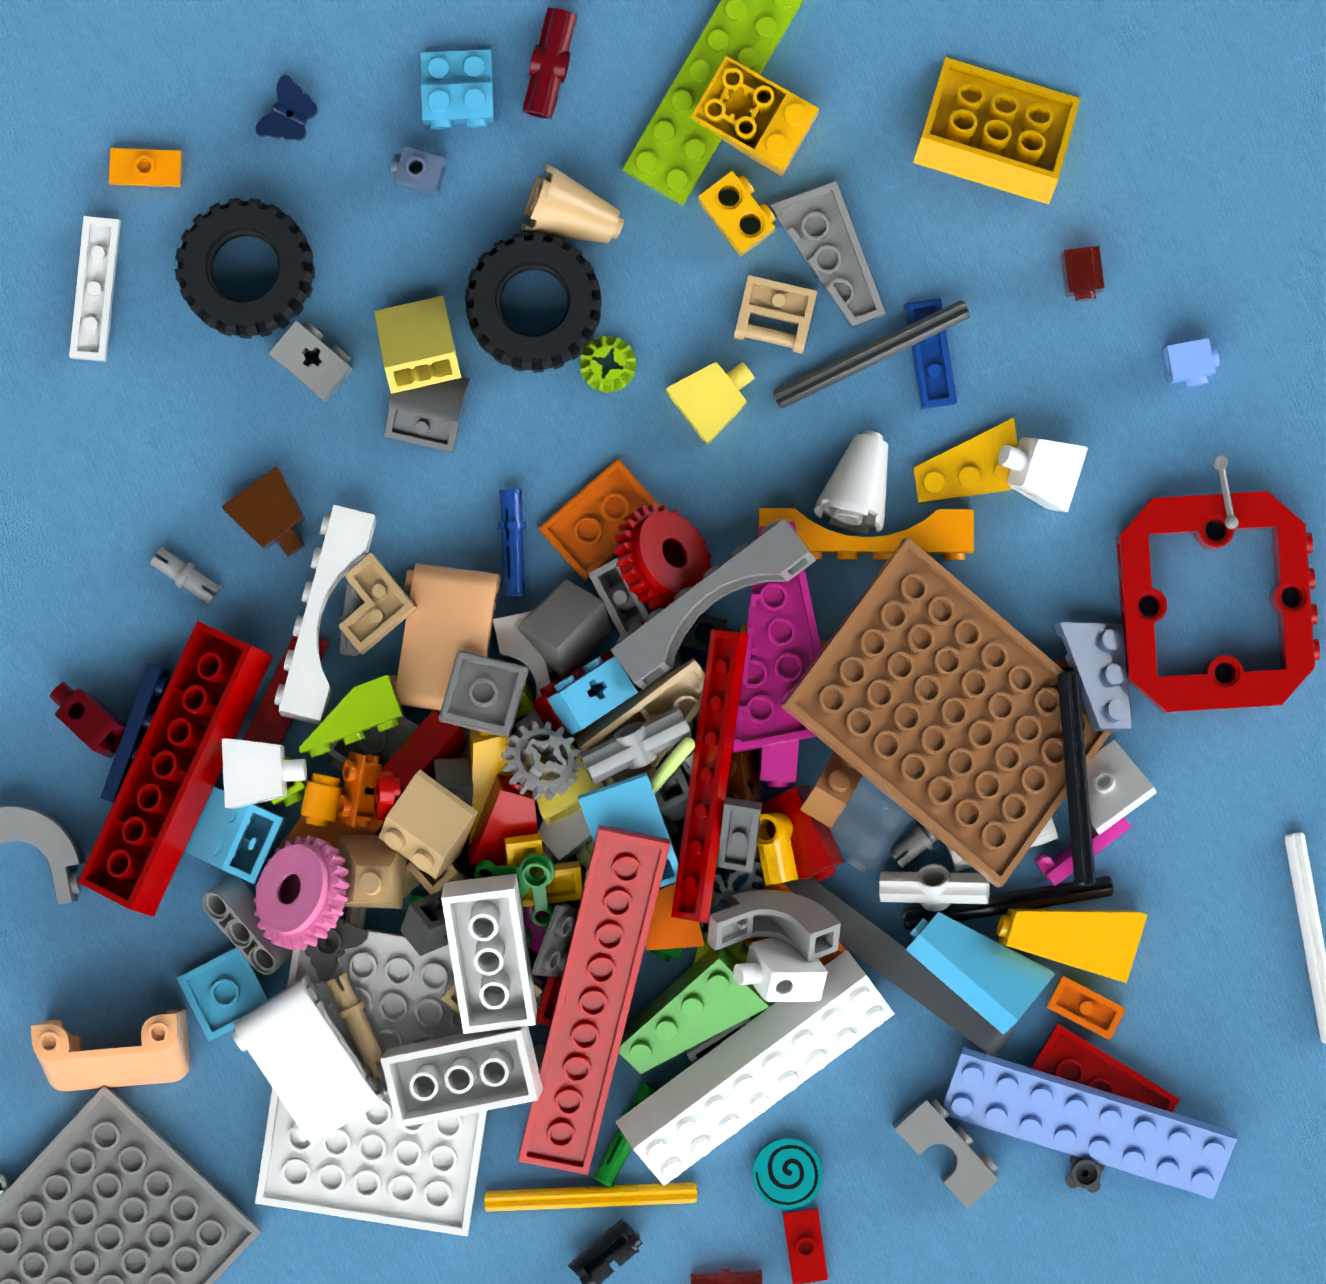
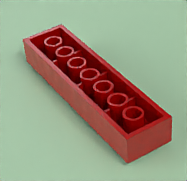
(174, 769)

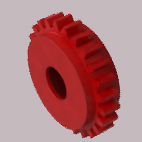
(660, 554)

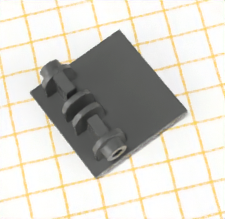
(555, 944)

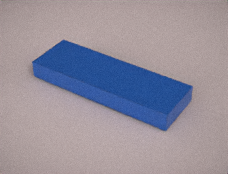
(932, 360)

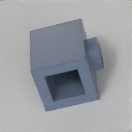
(418, 171)

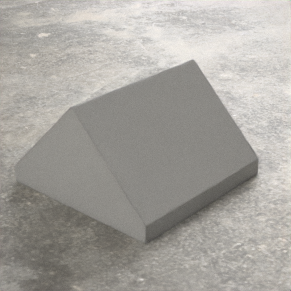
(566, 627)

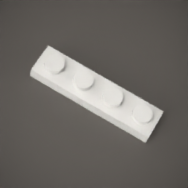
(95, 289)

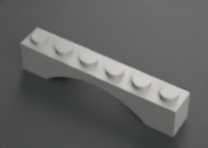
(653, 647)

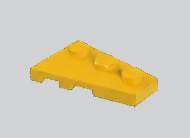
(967, 468)

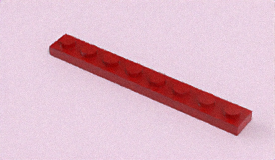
(709, 775)

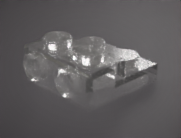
(868, 826)

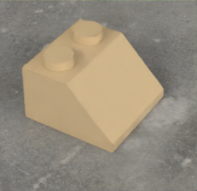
(428, 825)

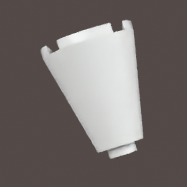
(858, 486)

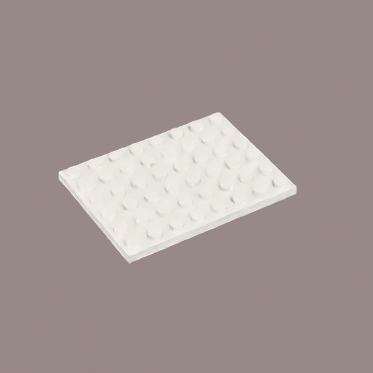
(370, 1167)

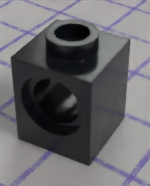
(690, 640)

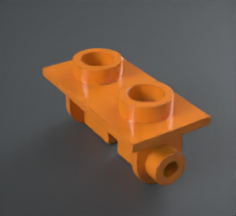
(354, 805)

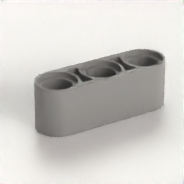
(233, 911)

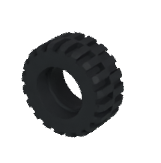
(214, 231)
(525, 254)

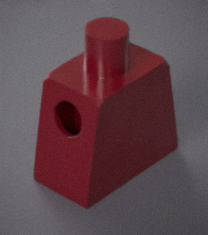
(88, 719)

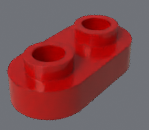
(385, 793)

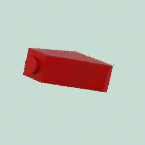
(428, 742)
(503, 816)
(811, 840)

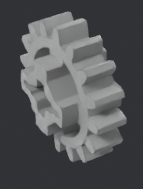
(558, 758)

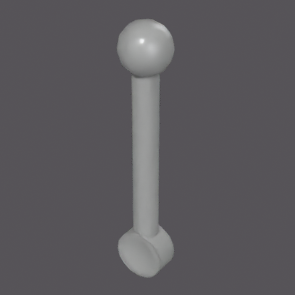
(1220, 464)

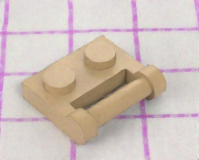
(776, 302)

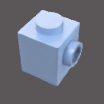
(1191, 362)

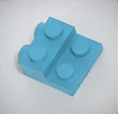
(457, 89)

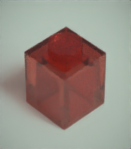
(1082, 273)

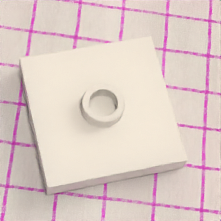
(1114, 786)

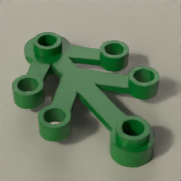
(527, 880)

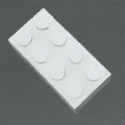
(489, 953)
(461, 1075)

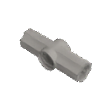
(635, 745)

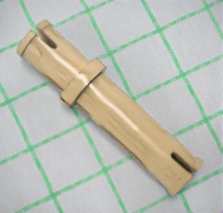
(358, 1025)

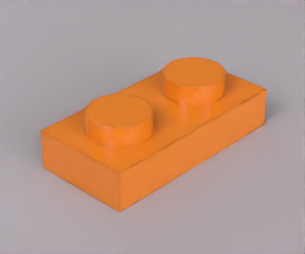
(1085, 1007)

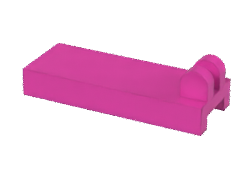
(1062, 865)

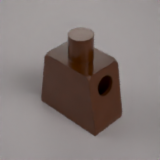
(269, 512)

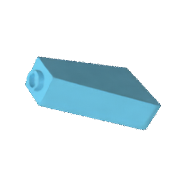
(979, 970)

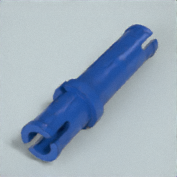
(512, 542)

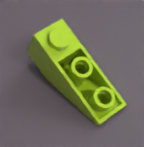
(361, 709)

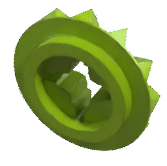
(616, 378)

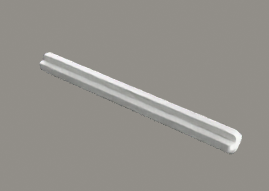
(1309, 923)

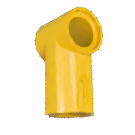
(776, 852)

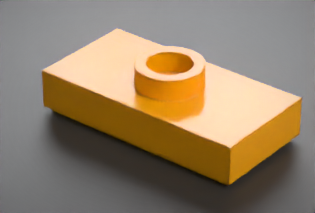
(145, 167)

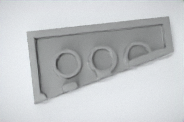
(828, 242)

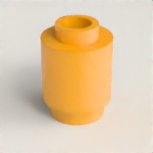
(321, 799)

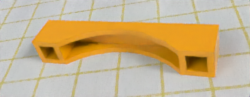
(943, 532)

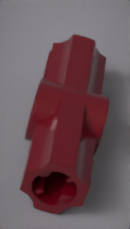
(549, 63)

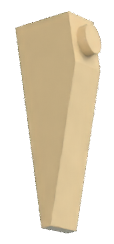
(676, 689)

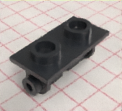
(616, 1244)

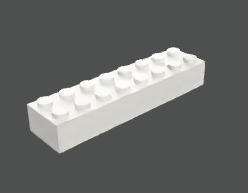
(752, 1071)

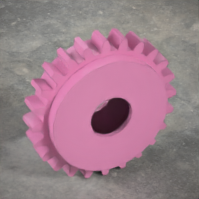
(301, 893)

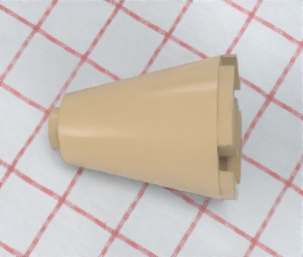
(569, 210)

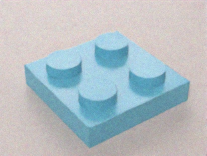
(222, 992)

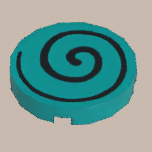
(787, 1173)

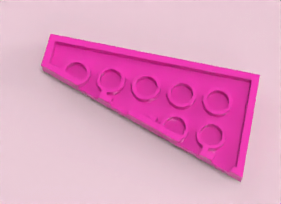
(778, 652)

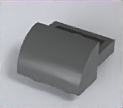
(428, 414)

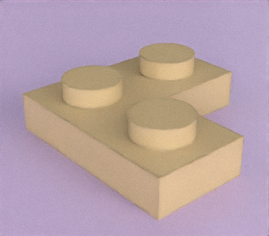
(383, 608)

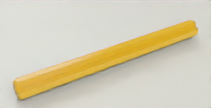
(590, 1196)

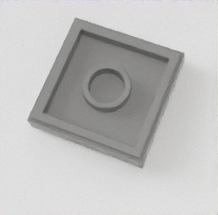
(483, 694)

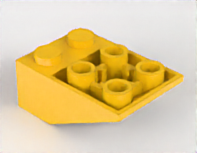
(755, 115)

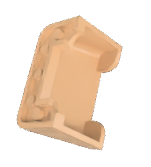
(450, 616)
(160, 1059)

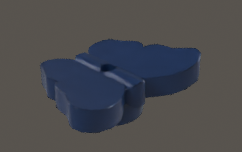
(290, 100)

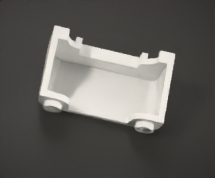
(307, 1061)

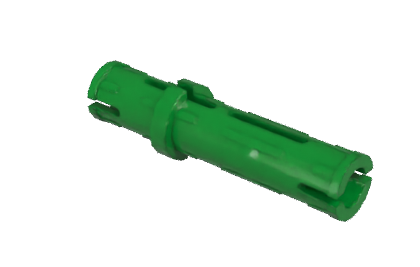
(619, 1147)

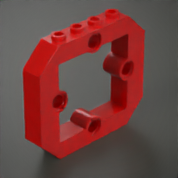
(1291, 570)

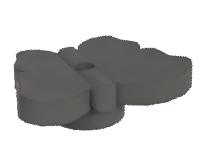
(343, 937)

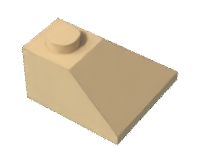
(374, 872)

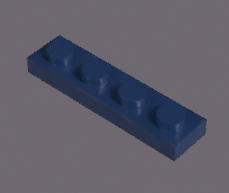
(145, 705)

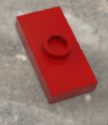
(805, 1246)

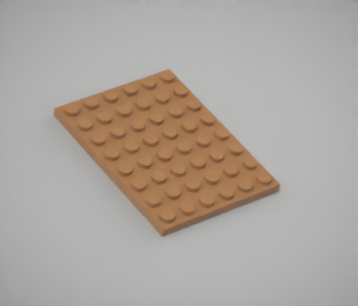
(944, 711)

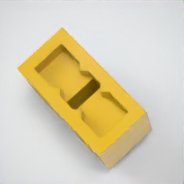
(729, 217)

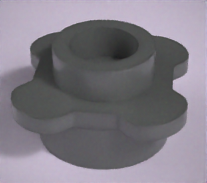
(1076, 1179)

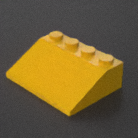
(997, 130)

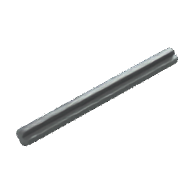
(871, 354)

